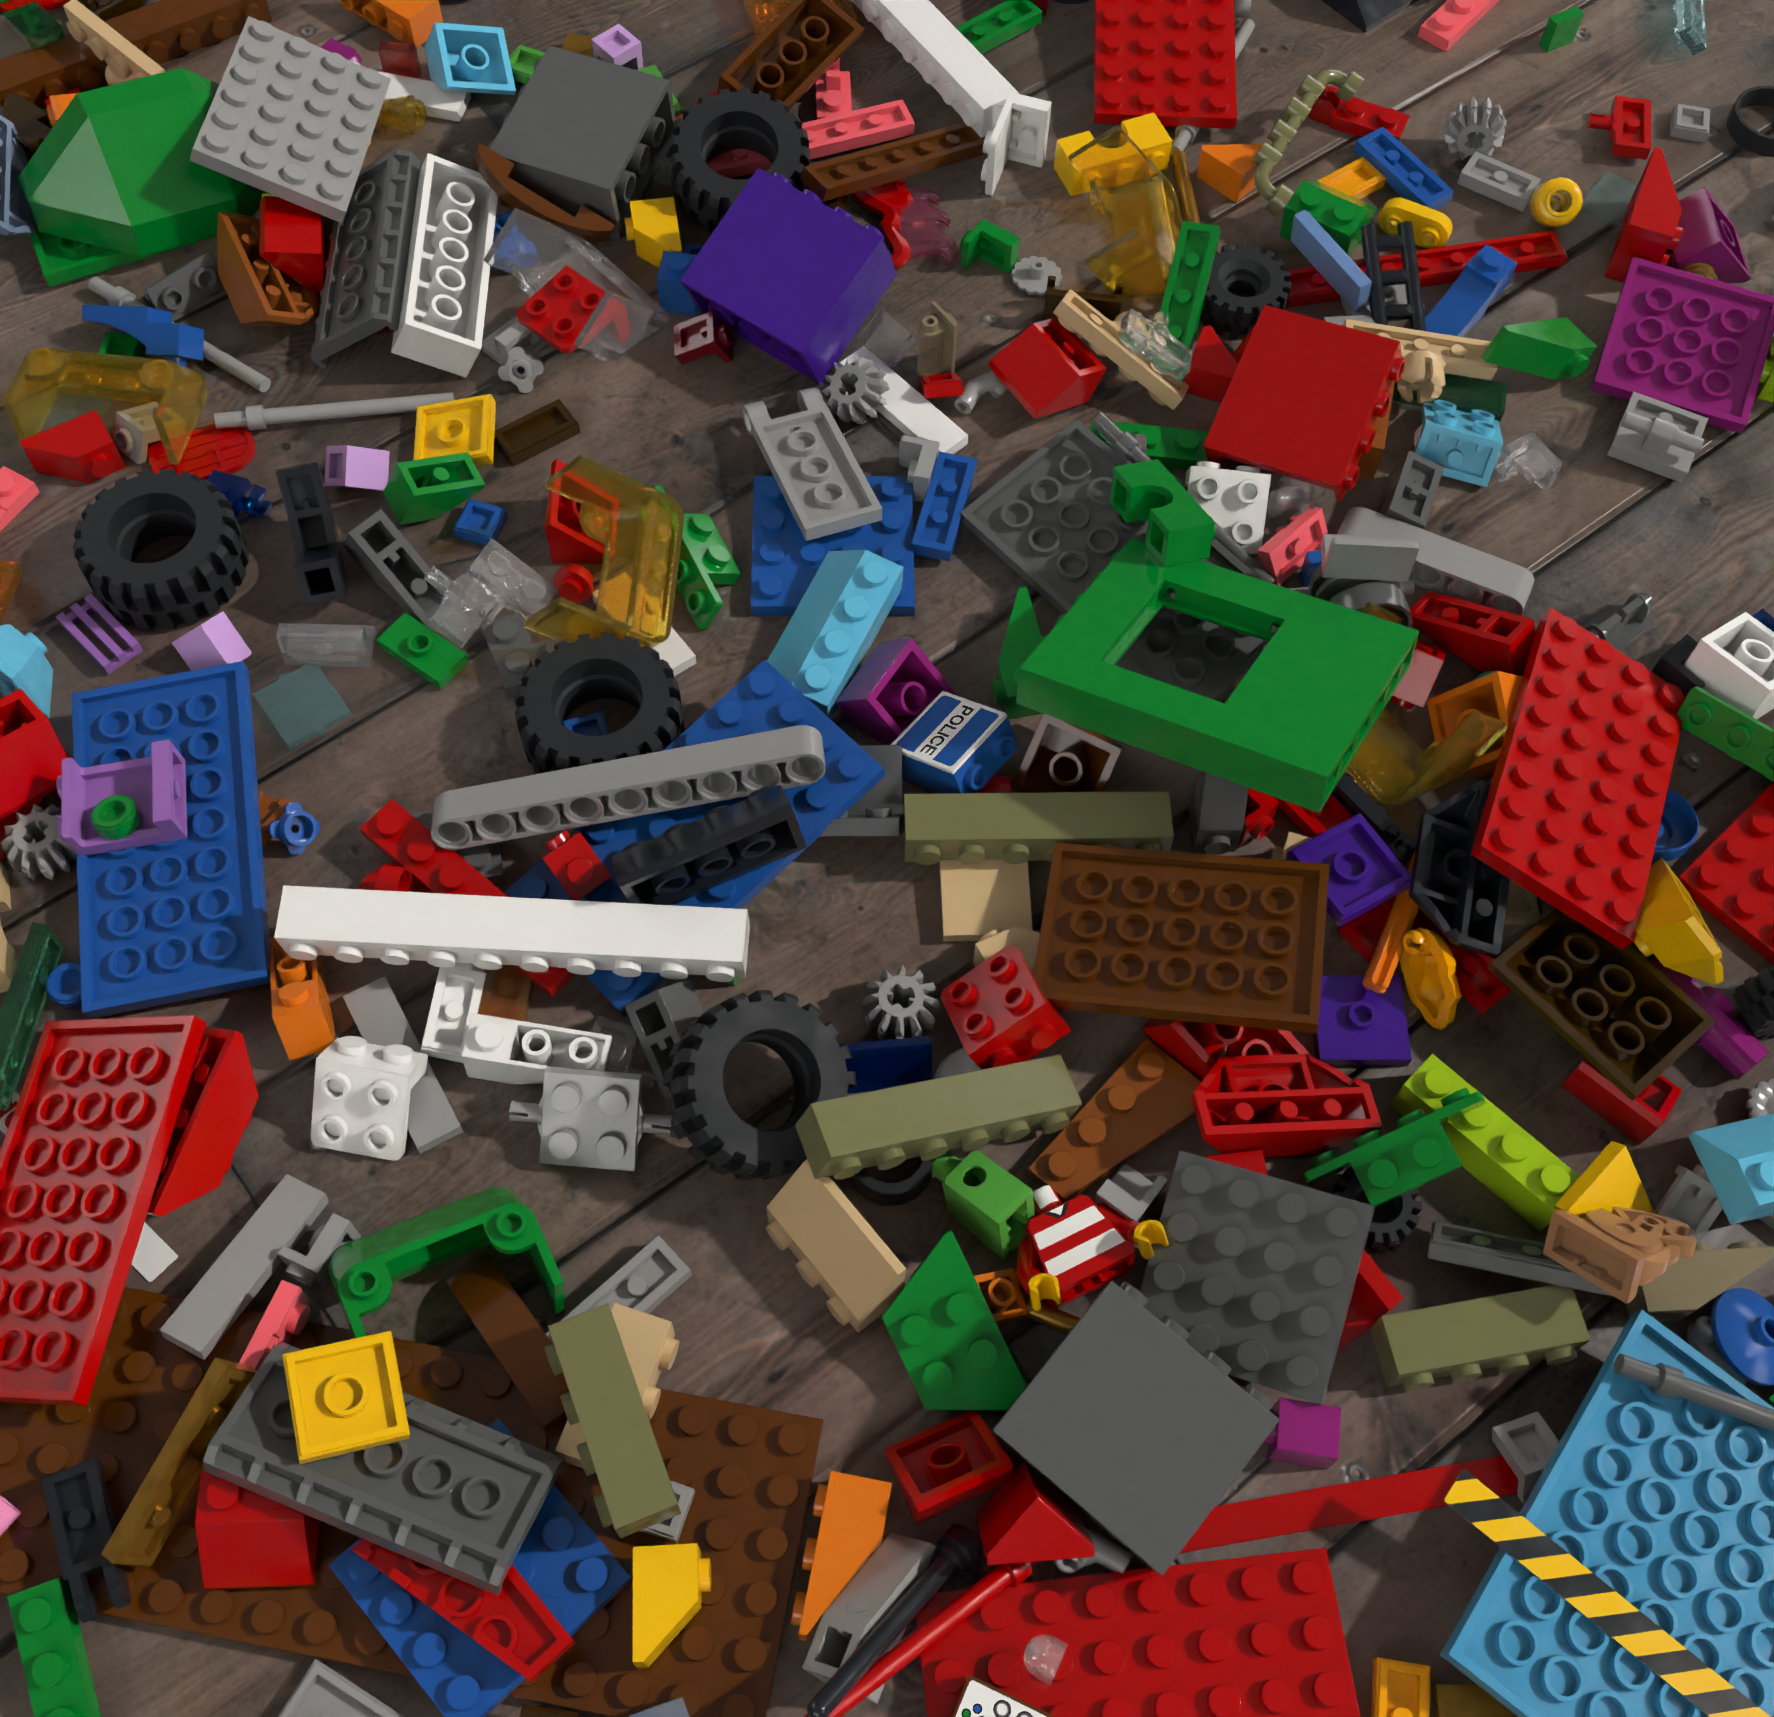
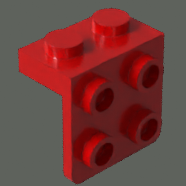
(561, 309)
(1002, 1011)

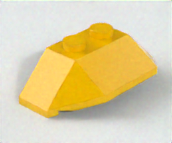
(1675, 929)

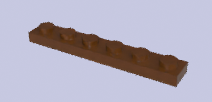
(892, 161)

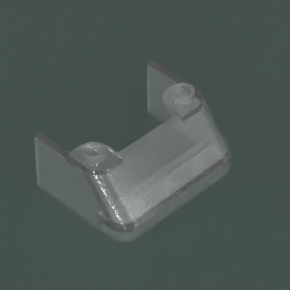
(539, 250)

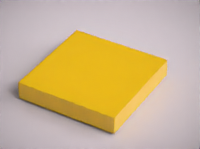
(456, 429)
(1606, 1184)
(345, 1397)

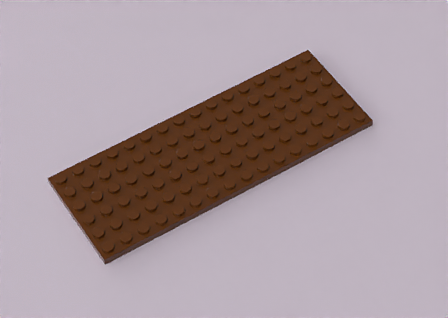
(746, 1514)

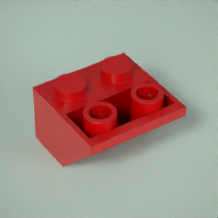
(1048, 368)
(28, 753)

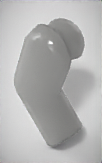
(976, 388)
(1106, 1554)

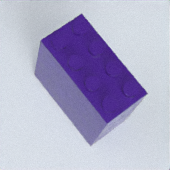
(790, 274)

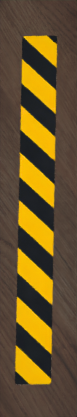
(1597, 1600)

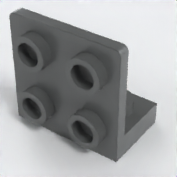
(882, 806)

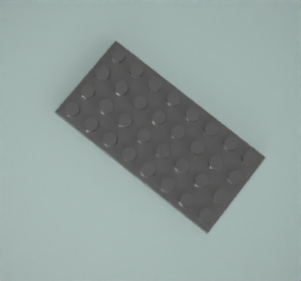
(1060, 530)

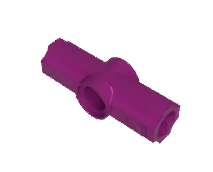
(1727, 1037)

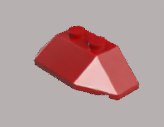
(1282, 1106)
(209, 1121)

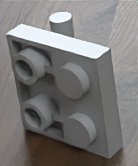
(1658, 437)

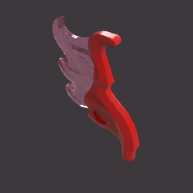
(909, 221)

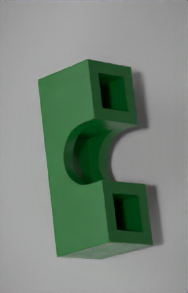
(1176, 523)

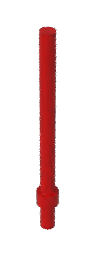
(933, 1631)

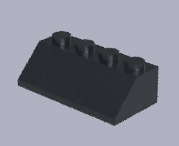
(710, 850)

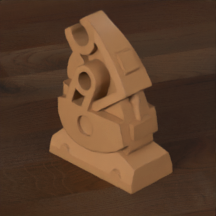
(1617, 1247)

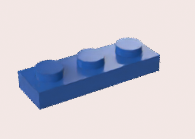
(1403, 169)
(942, 506)

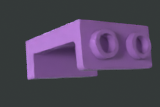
(152, 782)

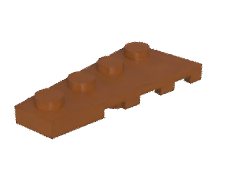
(1119, 1122)

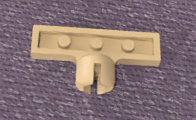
(123, 59)
(1102, 337)
(1430, 358)

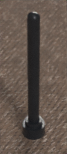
(956, 1553)

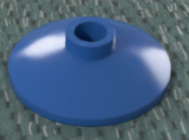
(1745, 1334)

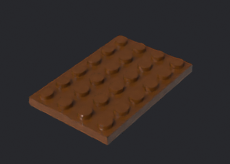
(1184, 936)

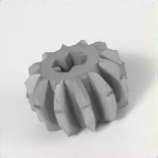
(1475, 128)
(869, 386)
(35, 844)
(907, 992)

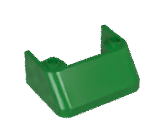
(495, 1216)

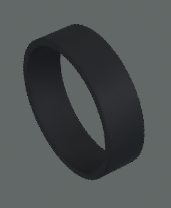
(1741, 131)

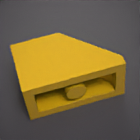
(653, 228)
(665, 1595)

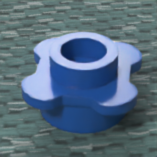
(307, 828)

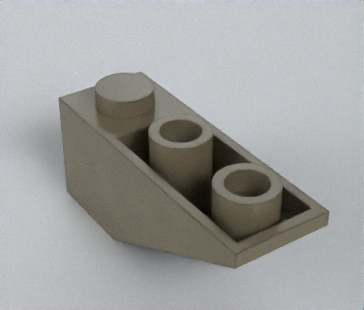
(1698, 1280)

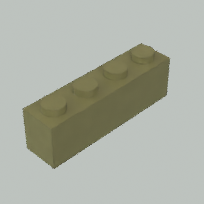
(1479, 1335)
(613, 1421)

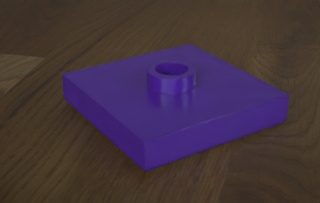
(1360, 868)
(1361, 1025)

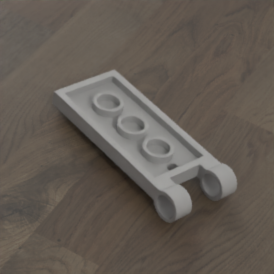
(813, 466)

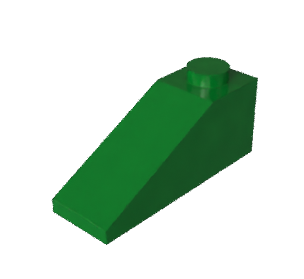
(1541, 348)
(1018, 644)

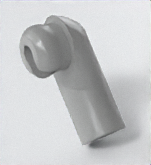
(1702, 1339)

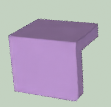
(618, 47)
(356, 467)
(212, 644)

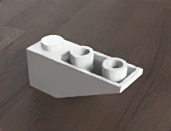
(522, 1050)

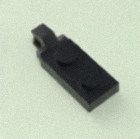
(1357, 802)

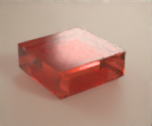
(400, 59)

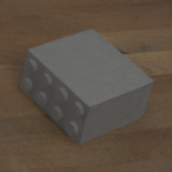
(587, 134)
(1137, 1425)

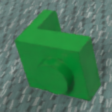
(991, 245)

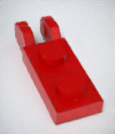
(1357, 115)

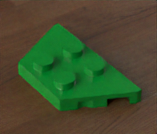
(951, 1336)

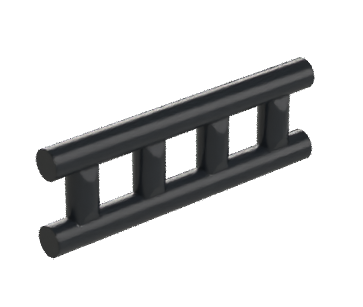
(1407, 276)

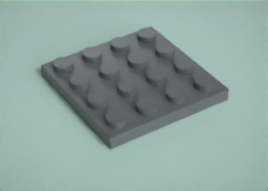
(1258, 1271)

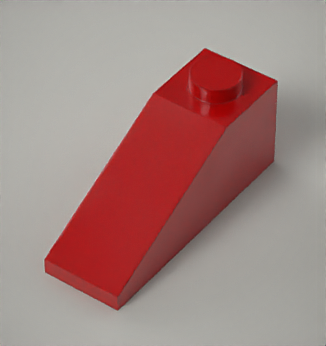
(1476, 633)

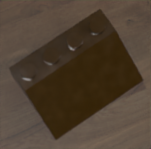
(1603, 1000)

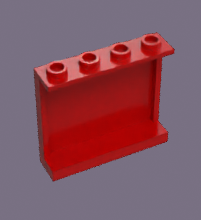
(1305, 399)

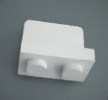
(1017, 136)
(1232, 499)
(364, 1097)

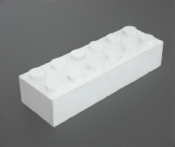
(446, 268)

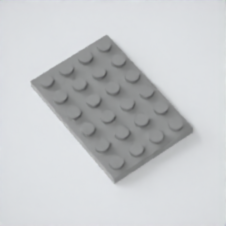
(291, 119)

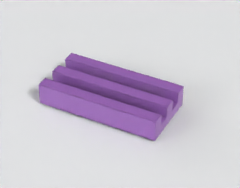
(82, 614)

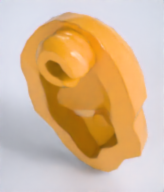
(1430, 976)

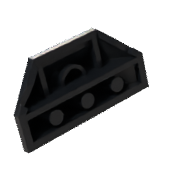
(1453, 886)

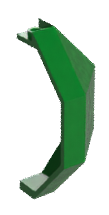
(123, 171)

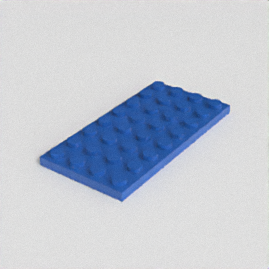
(753, 706)
(187, 911)

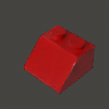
(252, 1539)

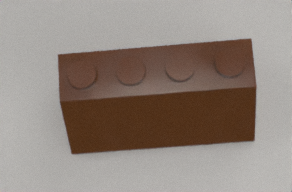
(793, 51)

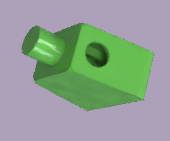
(986, 1200)

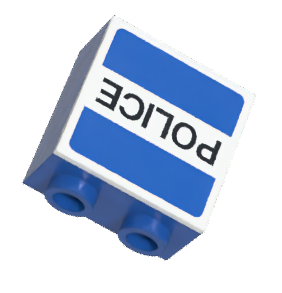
(955, 745)

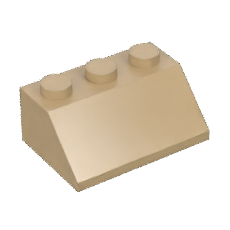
(835, 1248)

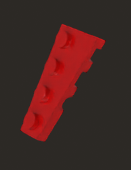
(510, 1625)

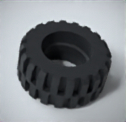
(725, 124)
(152, 509)
(592, 671)
(699, 1093)

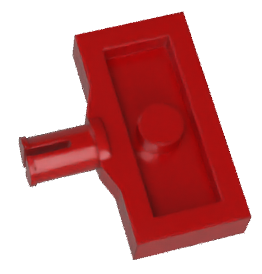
(1627, 126)

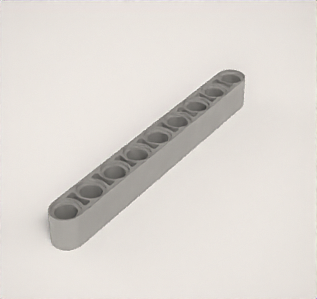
(627, 787)

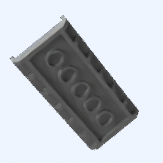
(368, 256)
(442, 1498)

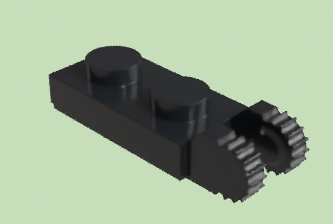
(81, 1529)

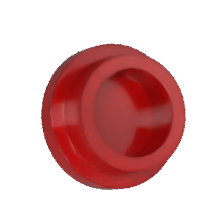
(574, 583)

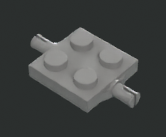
(591, 1118)

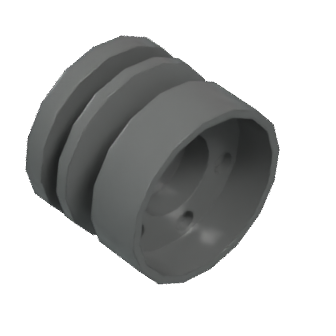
(1358, 592)

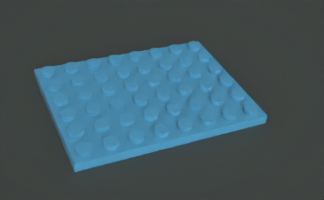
(1667, 1514)

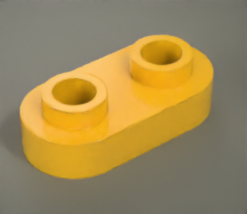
(1429, 225)

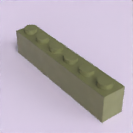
(1029, 824)
(936, 1116)

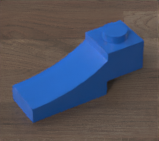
(1471, 293)
(152, 329)

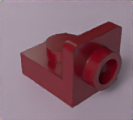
(703, 337)

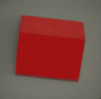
(293, 241)
(564, 532)
(1634, 1118)
(948, 1465)
(1031, 1522)

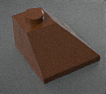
(1066, 759)

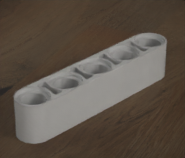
(1449, 566)

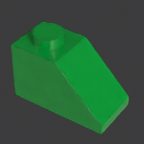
(431, 486)

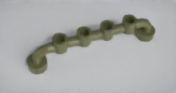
(1284, 132)

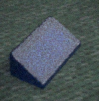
(889, 1063)

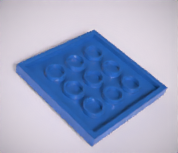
(787, 562)
(462, 1678)

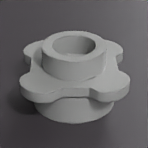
(524, 359)

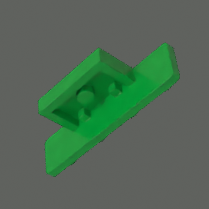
(702, 563)
(1729, 730)
(1404, 1157)

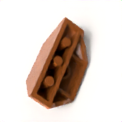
(255, 287)

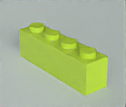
(1491, 1145)

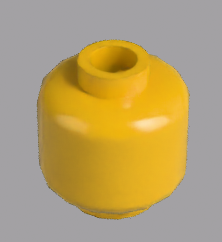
(1569, 202)

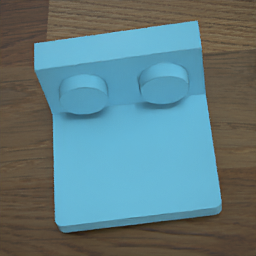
(1460, 441)

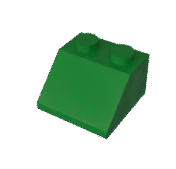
(1333, 210)

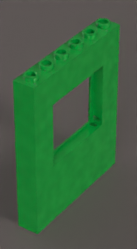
(1286, 722)

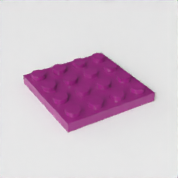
(1687, 343)

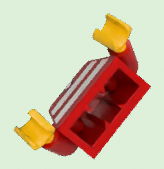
(1078, 1247)

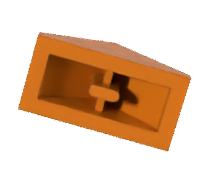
(1228, 168)

